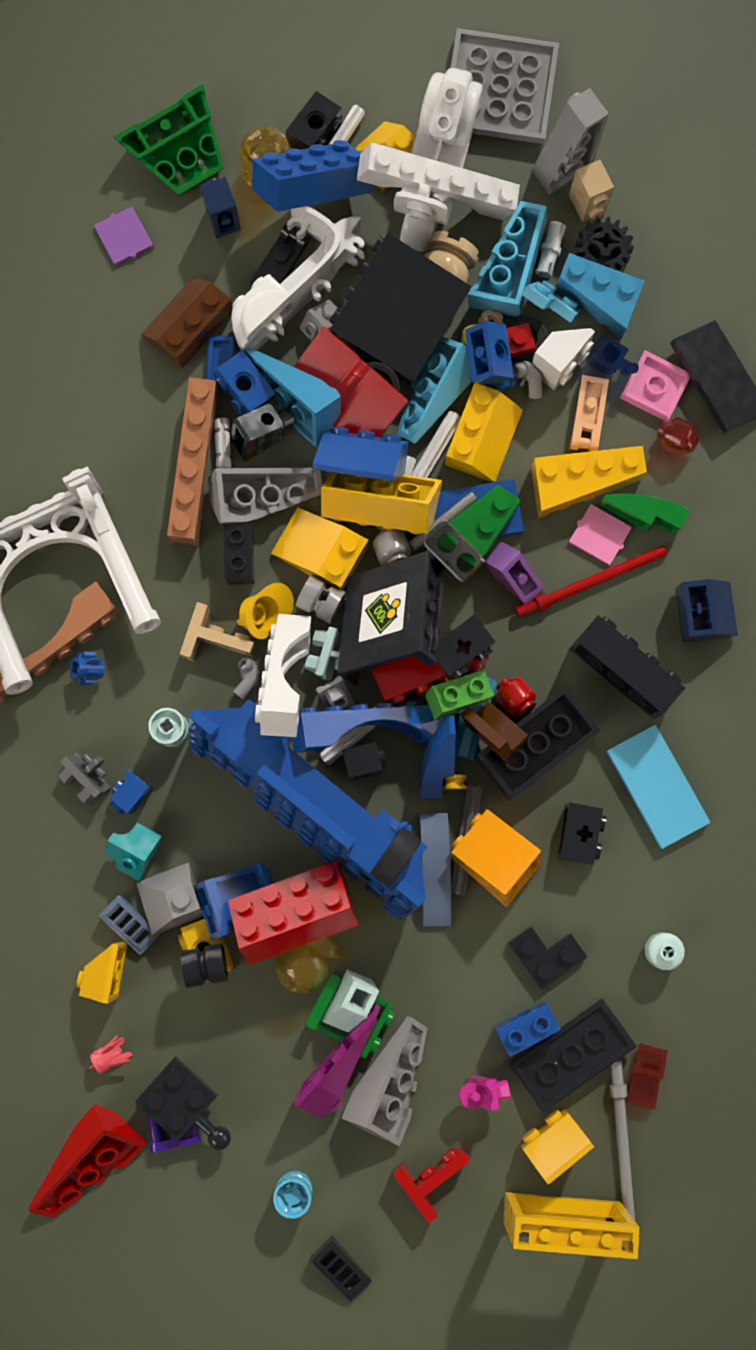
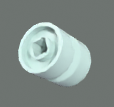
(168, 727)

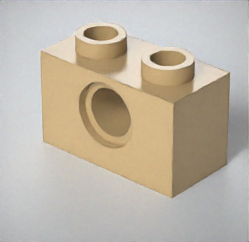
(591, 191)

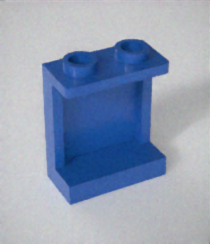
(215, 893)

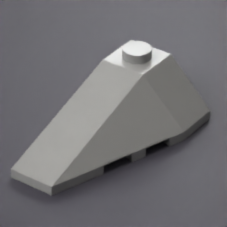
(252, 493)
(383, 1094)

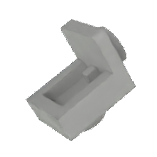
(317, 318)

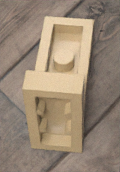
(212, 635)

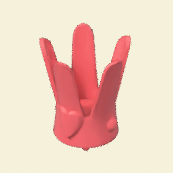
(109, 1056)

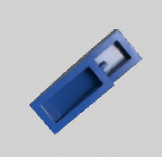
(438, 760)

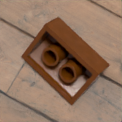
(188, 320)

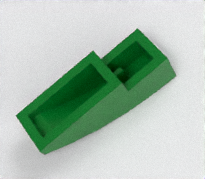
(645, 510)

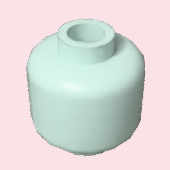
(656, 945)

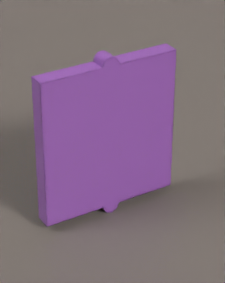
(123, 236)

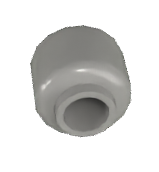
(391, 546)

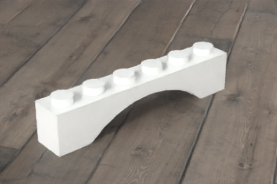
(397, 168)
(277, 700)

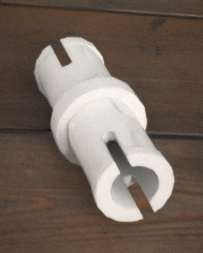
(550, 249)

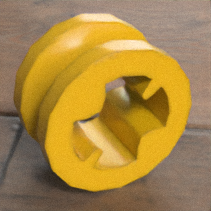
(455, 782)

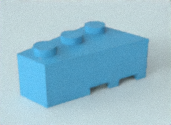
(600, 291)

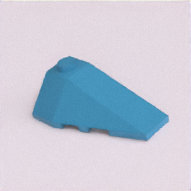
(307, 397)

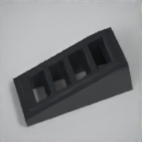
(333, 1245)

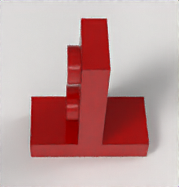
(430, 1179)

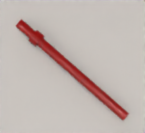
(543, 601)

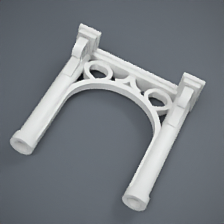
(86, 502)

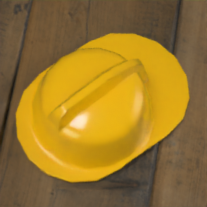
(262, 610)

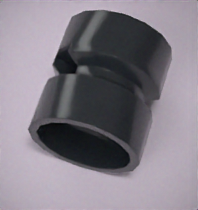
(205, 965)

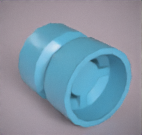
(293, 1194)

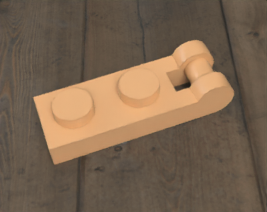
(589, 412)

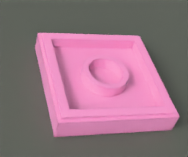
(656, 386)

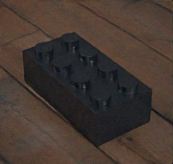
(627, 667)
(553, 734)

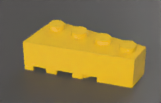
(583, 476)

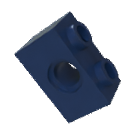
(220, 206)

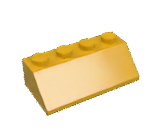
(398, 504)

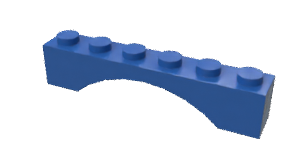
(324, 728)

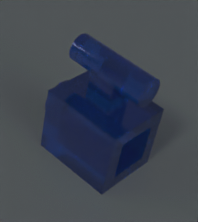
(609, 357)

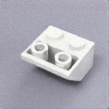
(561, 354)

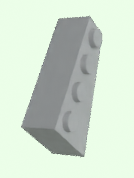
(572, 141)

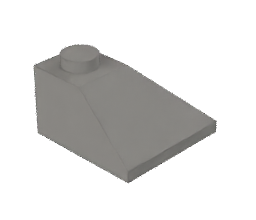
(170, 899)

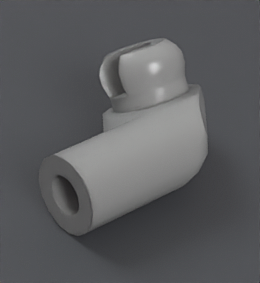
(532, 375)
(249, 677)

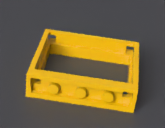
(571, 1225)

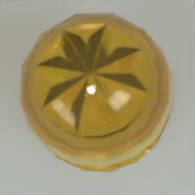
(259, 142)
(307, 966)

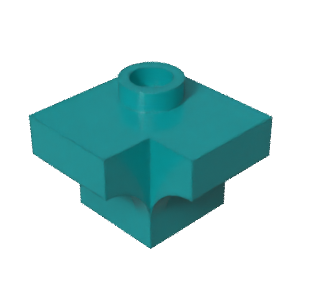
(133, 850)

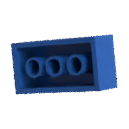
(308, 176)

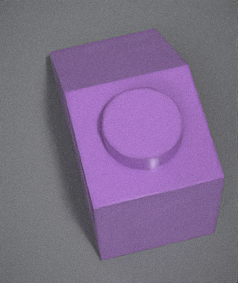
(513, 572)

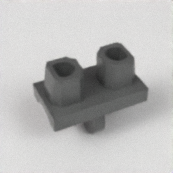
(88, 773)

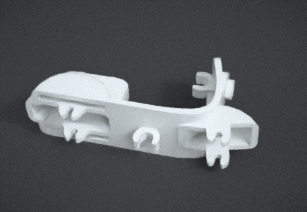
(443, 136)
(272, 304)

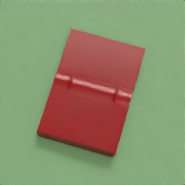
(366, 397)

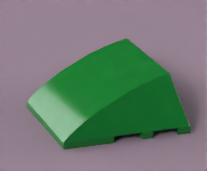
(177, 142)

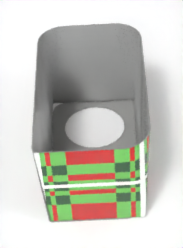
(432, 537)

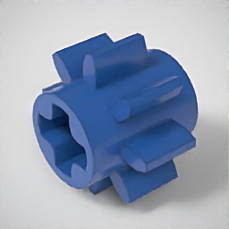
(87, 668)

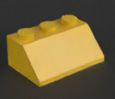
(483, 433)

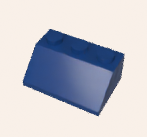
(361, 454)

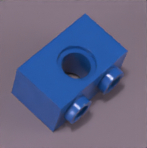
(489, 353)
(242, 369)
(527, 1028)

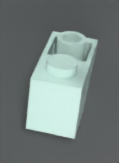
(351, 1001)

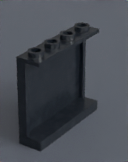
(399, 306)

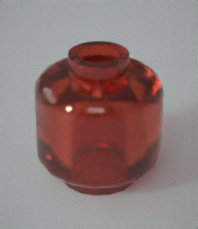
(678, 436)

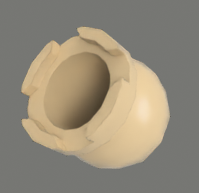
(451, 254)

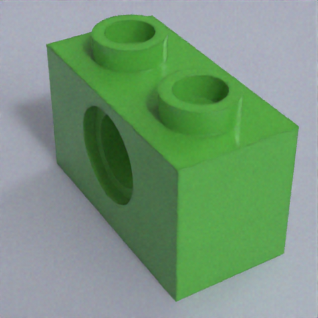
(459, 694)

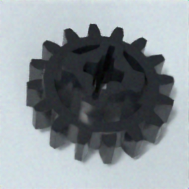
(612, 236)

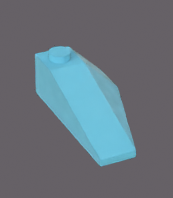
(436, 388)

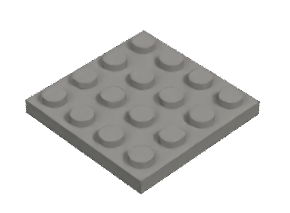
(515, 82)

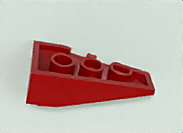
(92, 1150)

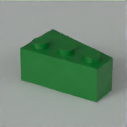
(481, 525)

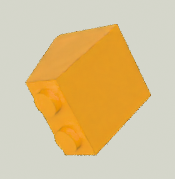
(496, 856)

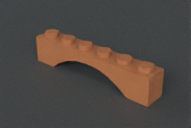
(192, 458)
(87, 613)

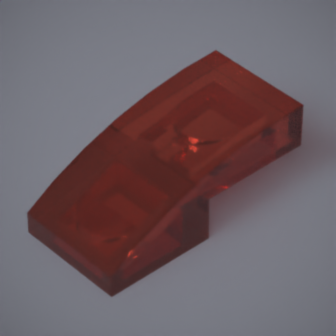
(646, 1076)

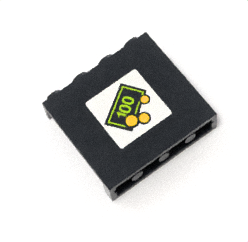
(392, 615)

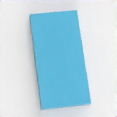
(658, 787)

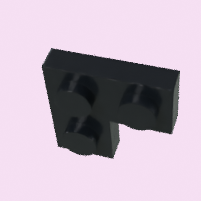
(543, 963)

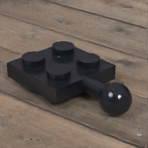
(178, 1101)

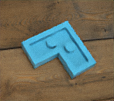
(544, 296)

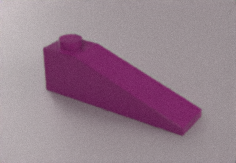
(326, 1084)

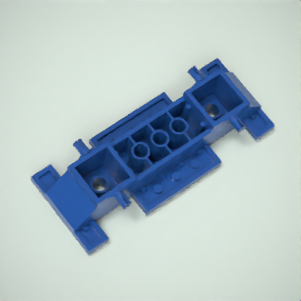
(307, 802)

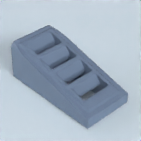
(113, 923)

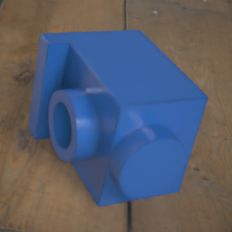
(129, 793)

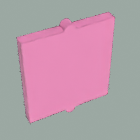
(600, 534)

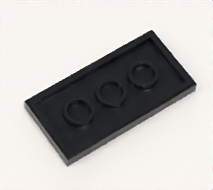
(717, 375)
(573, 1055)

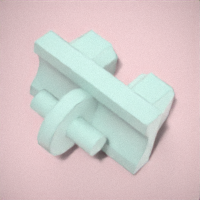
(329, 658)

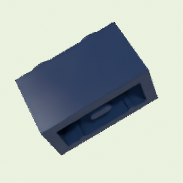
(706, 610)

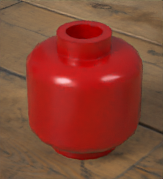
(515, 697)

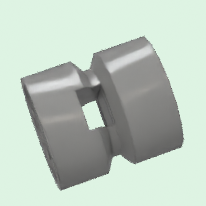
(311, 596)

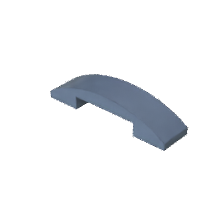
(436, 869)

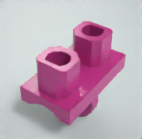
(483, 1093)

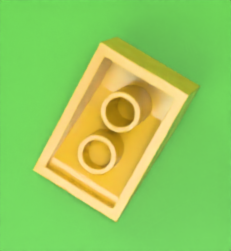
(320, 548)

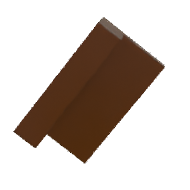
(494, 729)

